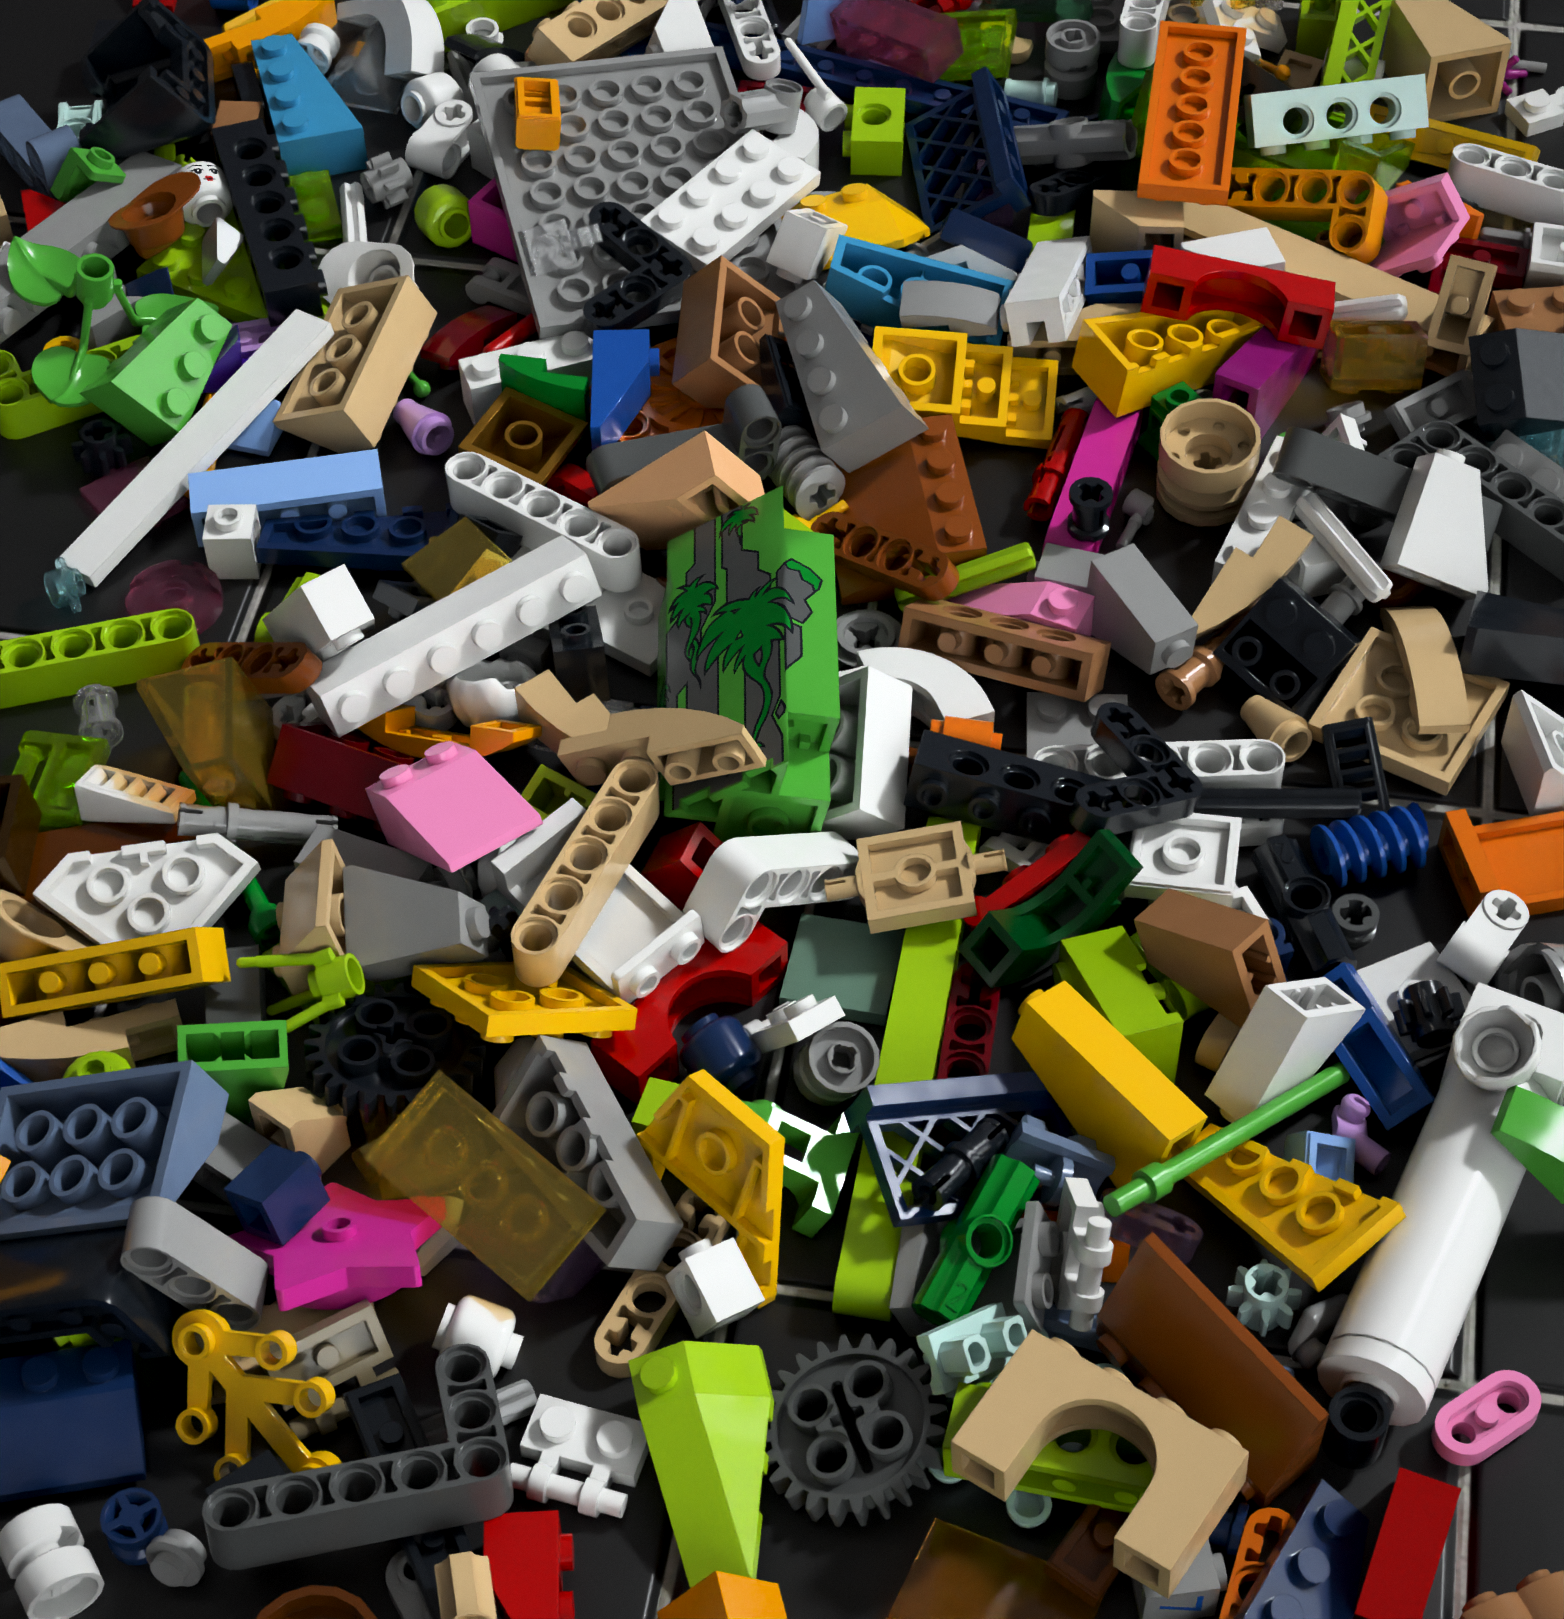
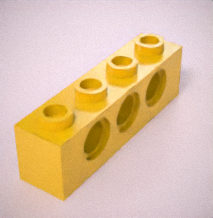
(114, 972)

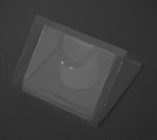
(360, 74)

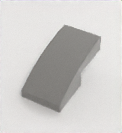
(951, 304)

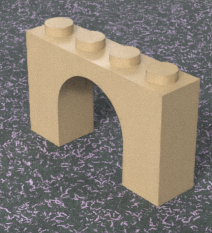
(1056, 1391)

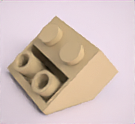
(1134, 223)

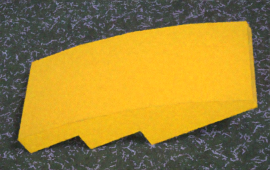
(979, 384)

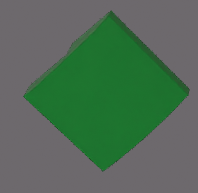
(560, 391)

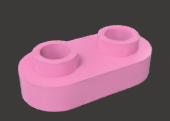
(1482, 1421)

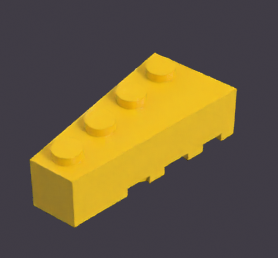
(1144, 353)

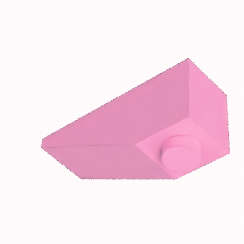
(1035, 602)

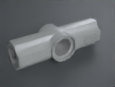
(1076, 142)

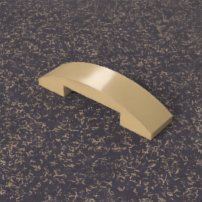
(1432, 668)

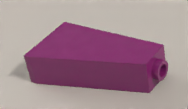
(1263, 376)

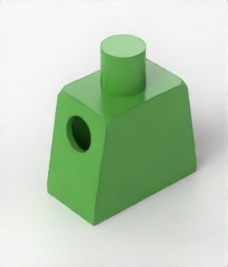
(239, 1058)

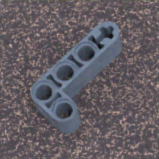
(31, 145)

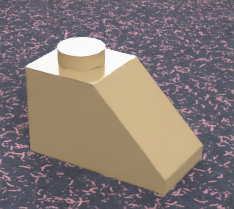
(301, 1123)

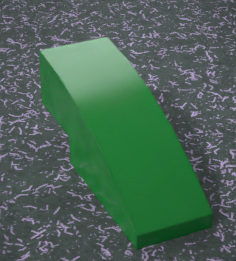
(1120, 91)

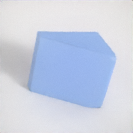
(261, 433)
(1326, 1153)

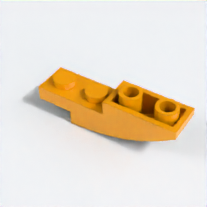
(275, 19)

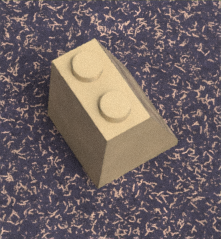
(1454, 50)

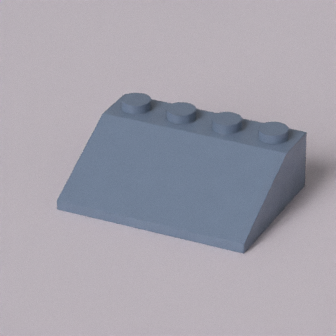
(102, 1142)

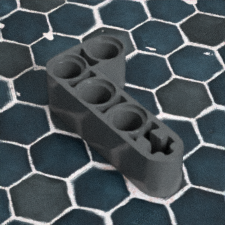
(747, 430)

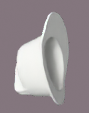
(364, 263)

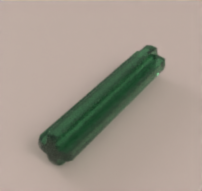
(1043, 10)

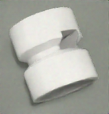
(49, 1563)

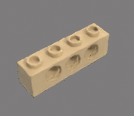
(594, 30)

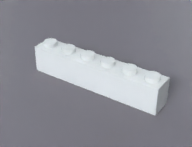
(452, 634)

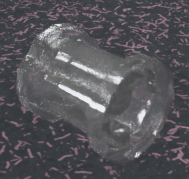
(100, 715)

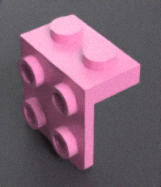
(1420, 225)

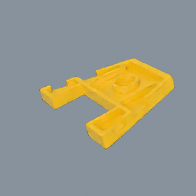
(727, 1161)

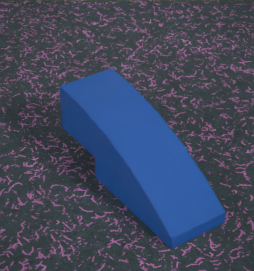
(1378, 1057)

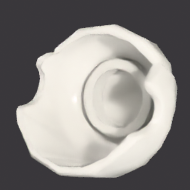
(1497, 1047)

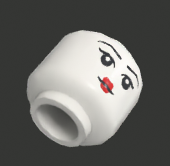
(213, 196)

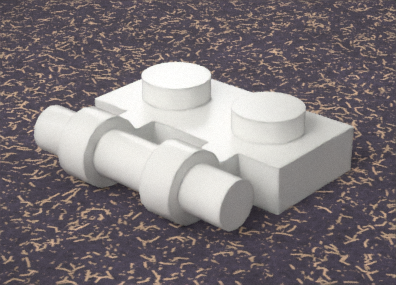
(1082, 1253)
(582, 1441)

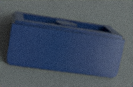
(986, 239)

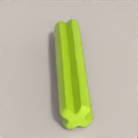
(983, 572)

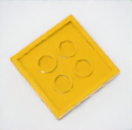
(503, 1007)

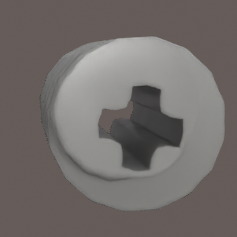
(807, 474)

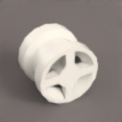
(320, 44)

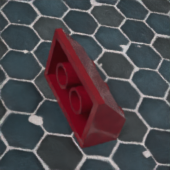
(322, 767)

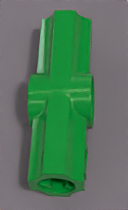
(993, 1213)

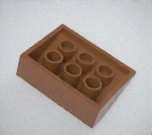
(918, 494)
(1210, 1366)

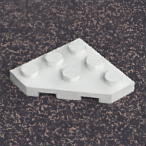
(147, 887)

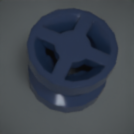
(128, 1512)

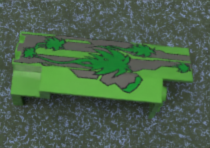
(755, 641)

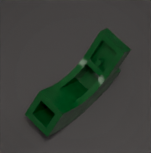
(1027, 937)

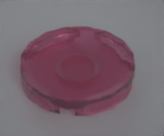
(177, 586)

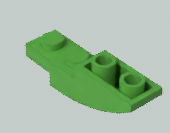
(1534, 1134)

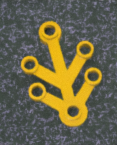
(246, 1394)

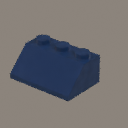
(70, 1421)

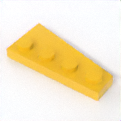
(1294, 1212)

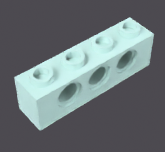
(1403, 94)

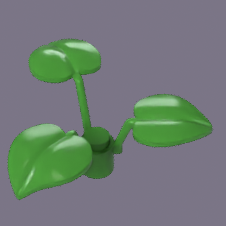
(47, 273)

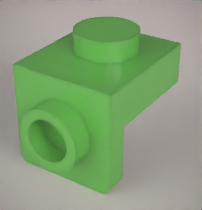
(84, 168)

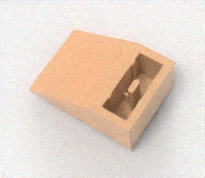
(680, 491)

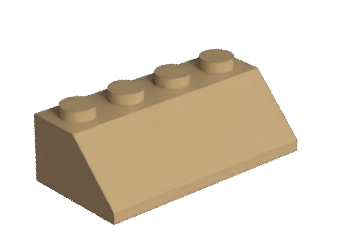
(358, 375)

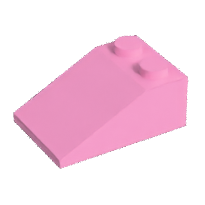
(449, 807)

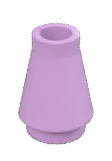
(425, 428)

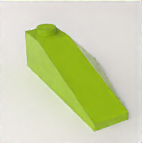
(707, 1436)

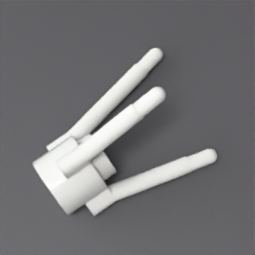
(820, 102)

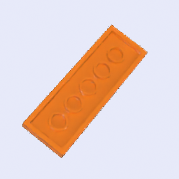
(1192, 113)

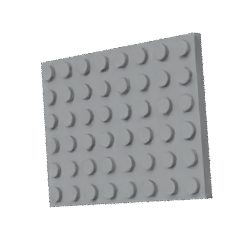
(626, 138)

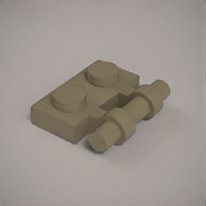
(336, 1350)

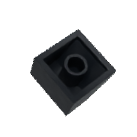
(1518, 381)

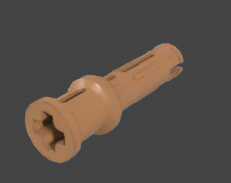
(1204, 669)

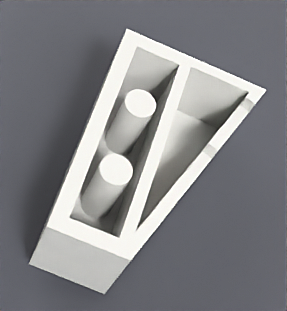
(323, 614)

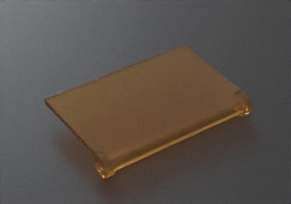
(980, 1578)

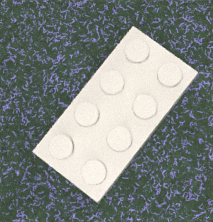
(732, 200)

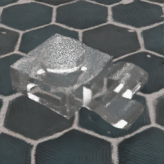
(553, 246)

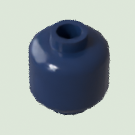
(722, 1050)

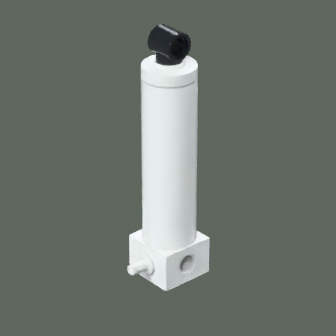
(1429, 1266)

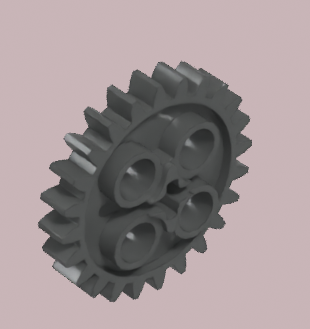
(901, 1408)

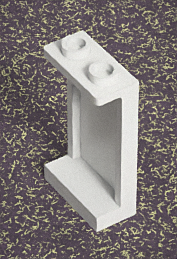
(636, 932)

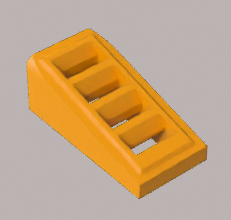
(535, 115)

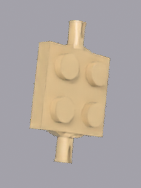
(916, 877)

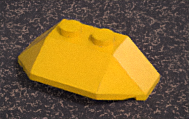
(869, 216)

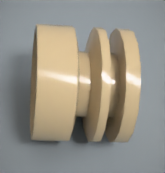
(1207, 461)

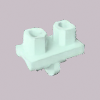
(971, 1346)

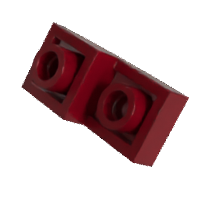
(467, 335)

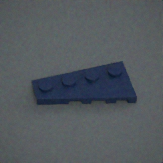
(356, 541)

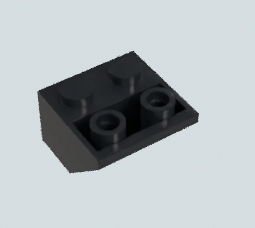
(1286, 645)

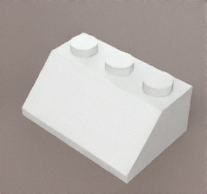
(869, 756)

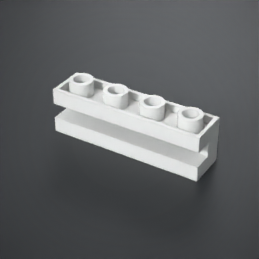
(1047, 291)

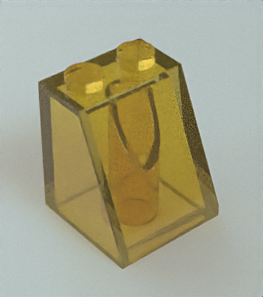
(216, 730)

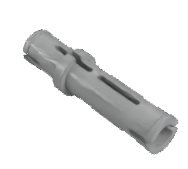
(249, 824)

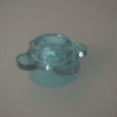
(65, 586)

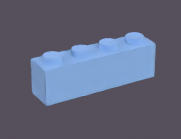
(293, 488)

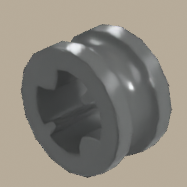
(1361, 907)

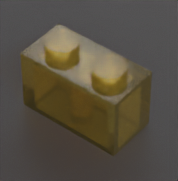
(1374, 356)

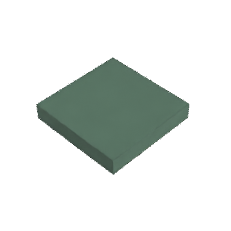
(845, 962)

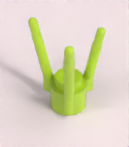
(329, 982)

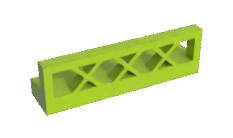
(1342, 37)

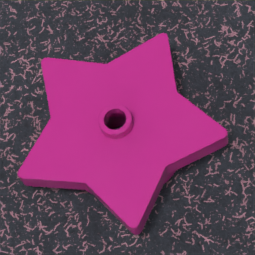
(347, 1252)

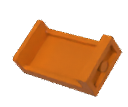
(1508, 856)

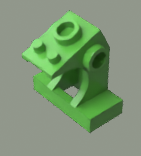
(823, 1166)

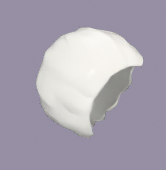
(487, 691)

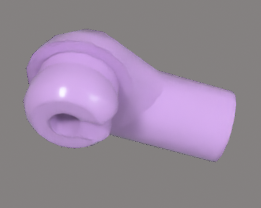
(1350, 1122)

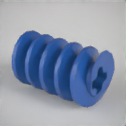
(1371, 843)

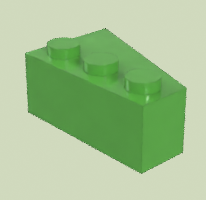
(162, 373)

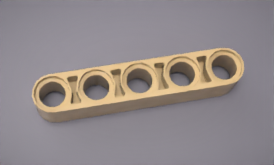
(585, 873)

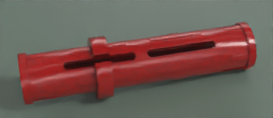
(1052, 473)

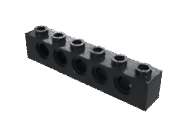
(268, 222)

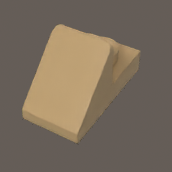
(1461, 304)

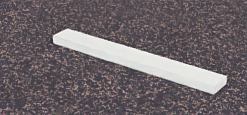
(196, 446)

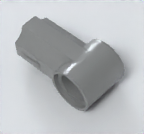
(767, 109)

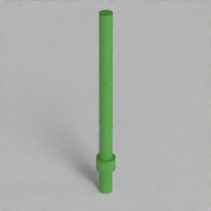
(1158, 1179)

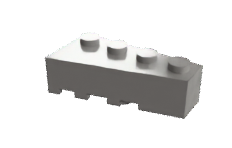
(845, 385)
(575, 1122)

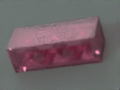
(898, 35)

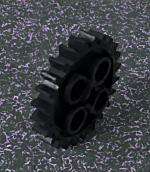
(386, 1050)

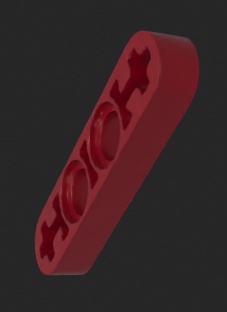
(961, 1053)

